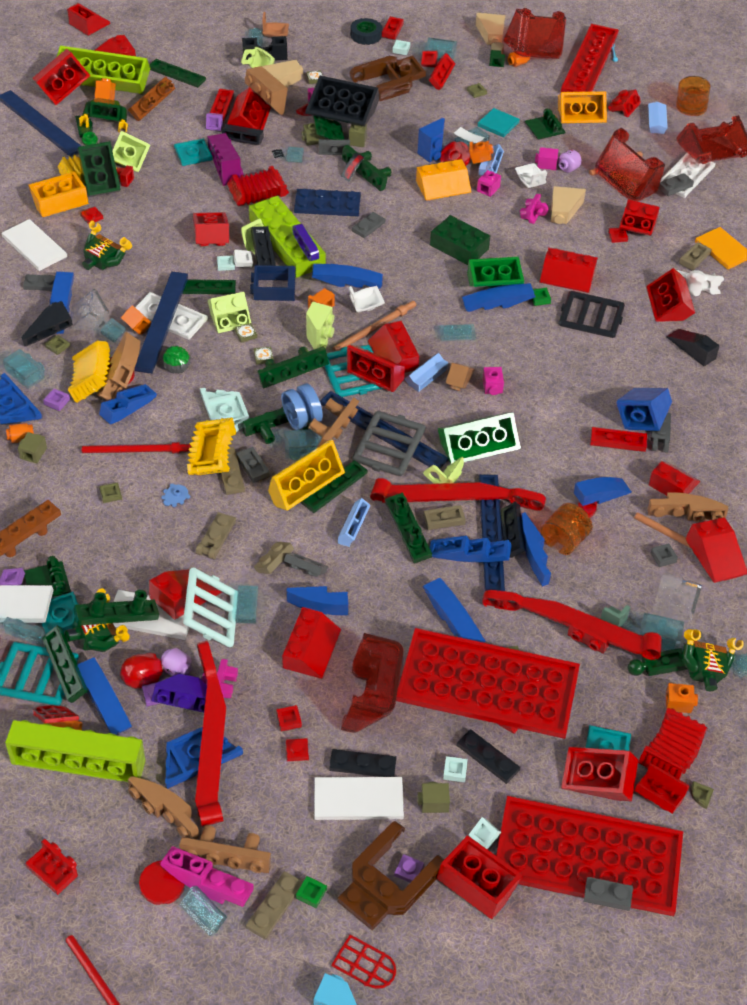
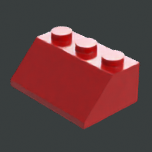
(61, 76)
(249, 111)
(568, 270)
(670, 297)
(395, 345)
(374, 368)
(311, 643)
(479, 876)

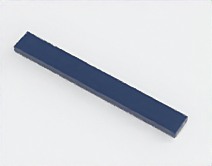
(40, 123)
(161, 322)
(362, 419)
(492, 530)

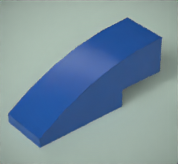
(126, 403)
(600, 490)
(318, 599)

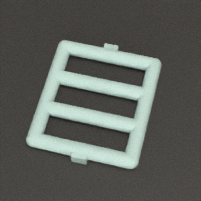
(190, 606)

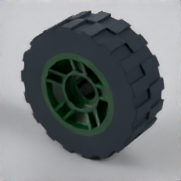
(366, 31)

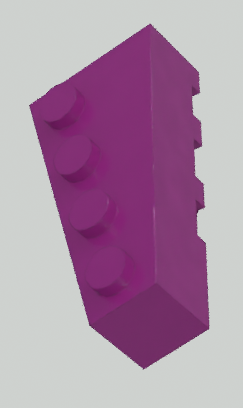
(224, 157)

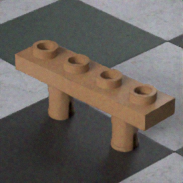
(343, 420)
(226, 855)

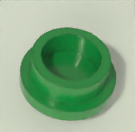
(89, 138)

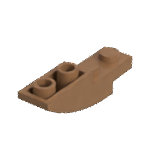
(122, 367)
(693, 506)
(161, 801)

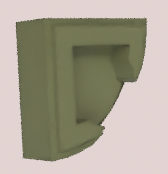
(701, 794)

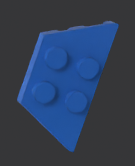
(14, 404)
(184, 756)

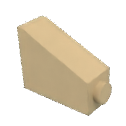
(490, 27)
(286, 72)
(565, 203)

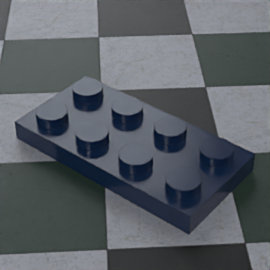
(327, 202)

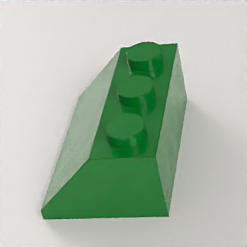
(494, 271)

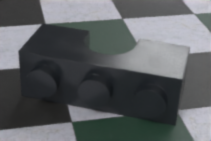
(276, 49)

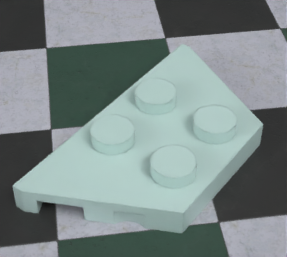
(225, 405)

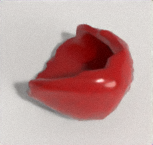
(141, 670)

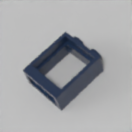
(284, 273)

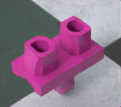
(533, 209)
(225, 673)

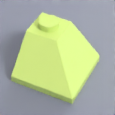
(130, 151)

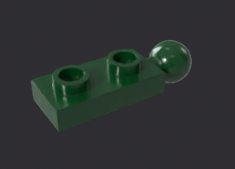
(668, 662)

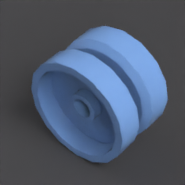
(301, 406)

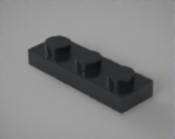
(263, 246)
(512, 528)
(488, 756)
(362, 763)

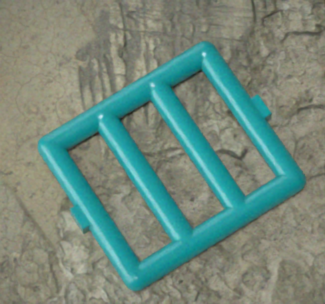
(330, 369)
(18, 692)

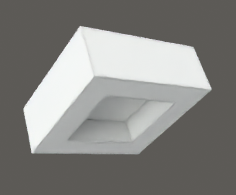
(242, 258)

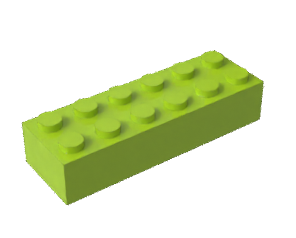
(126, 71)
(280, 223)
(75, 751)

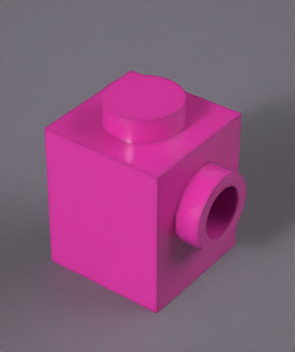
(547, 158)
(489, 183)
(493, 380)

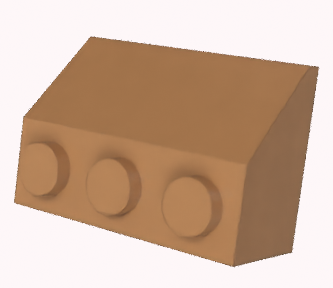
(267, 87)

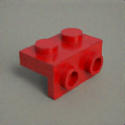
(625, 101)
(588, 638)
(662, 788)
(53, 867)

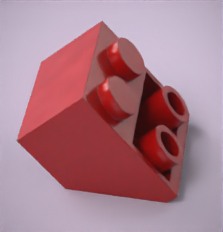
(86, 19)
(639, 217)

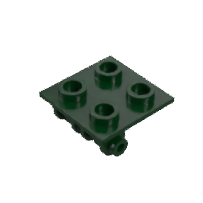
(545, 126)
(328, 128)
(49, 575)

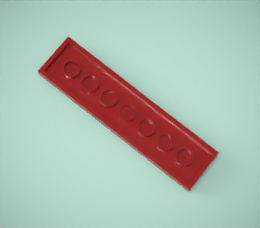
(590, 59)

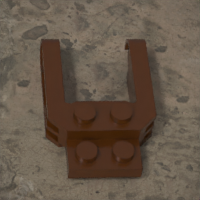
(400, 72)
(373, 894)

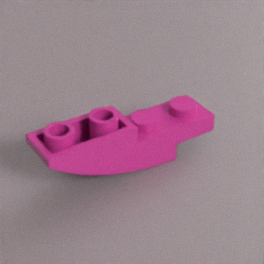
(200, 872)

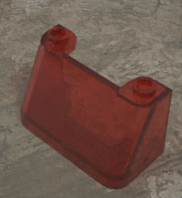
(536, 35)
(714, 143)
(627, 169)
(379, 663)

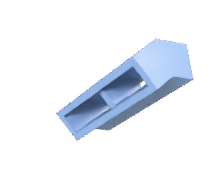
(657, 117)
(494, 163)
(427, 372)
(344, 537)

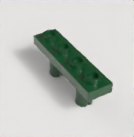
(375, 176)
(292, 367)
(263, 423)
(408, 528)
(116, 612)

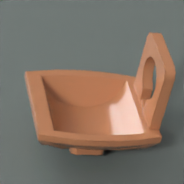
(274, 29)

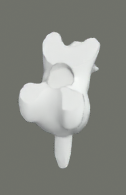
(698, 282)

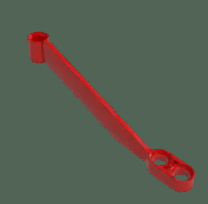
(457, 492)
(648, 645)
(211, 743)

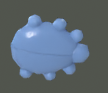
(175, 494)

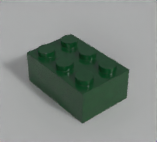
(98, 169)
(459, 240)

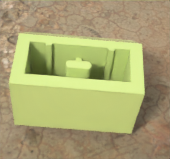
(229, 311)
(319, 324)

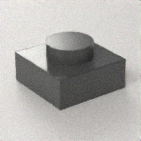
(664, 555)

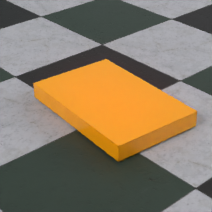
(724, 247)

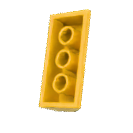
(306, 476)

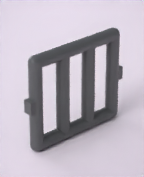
(406, 457)

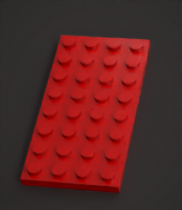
(489, 683)
(564, 846)

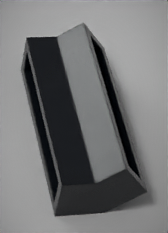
(243, 134)

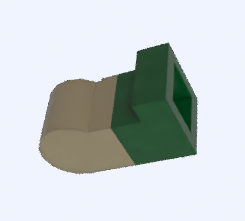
(496, 56)

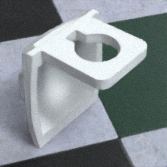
(531, 175)
(366, 298)

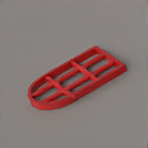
(51, 718)
(377, 964)

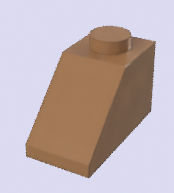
(459, 376)

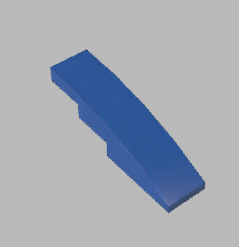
(344, 274)
(62, 290)
(497, 296)
(467, 550)
(534, 550)
(452, 611)
(104, 697)

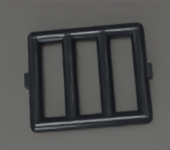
(604, 302)

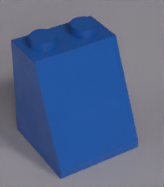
(644, 408)

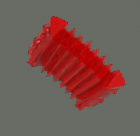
(257, 186)
(675, 744)

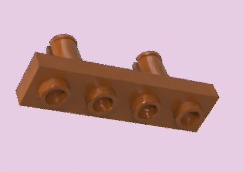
(151, 98)
(27, 525)

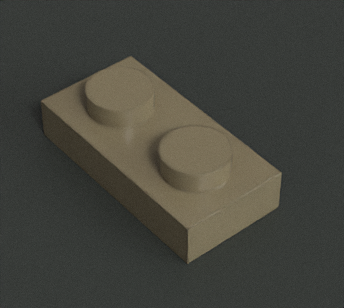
(695, 256)
(444, 517)
(273, 558)

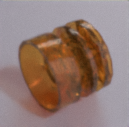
(693, 95)
(566, 526)

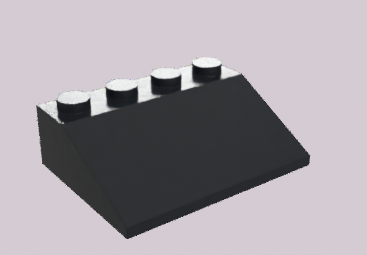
(343, 101)

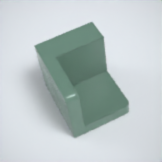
(615, 616)

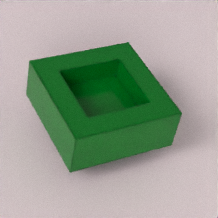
(541, 297)
(311, 892)

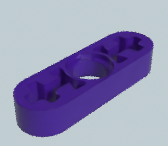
(305, 242)

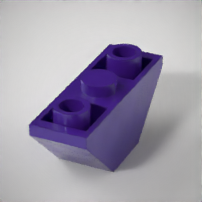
(181, 692)

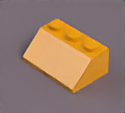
(582, 107)
(443, 179)
(58, 194)

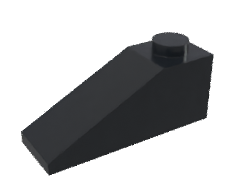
(50, 321)
(696, 345)

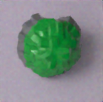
(176, 359)

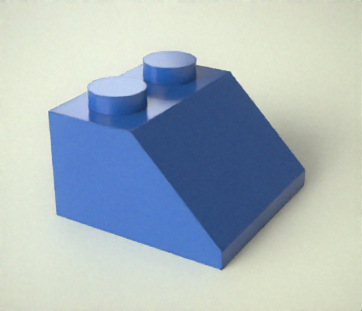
(431, 140)

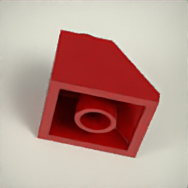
(670, 479)

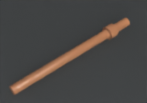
(399, 311)

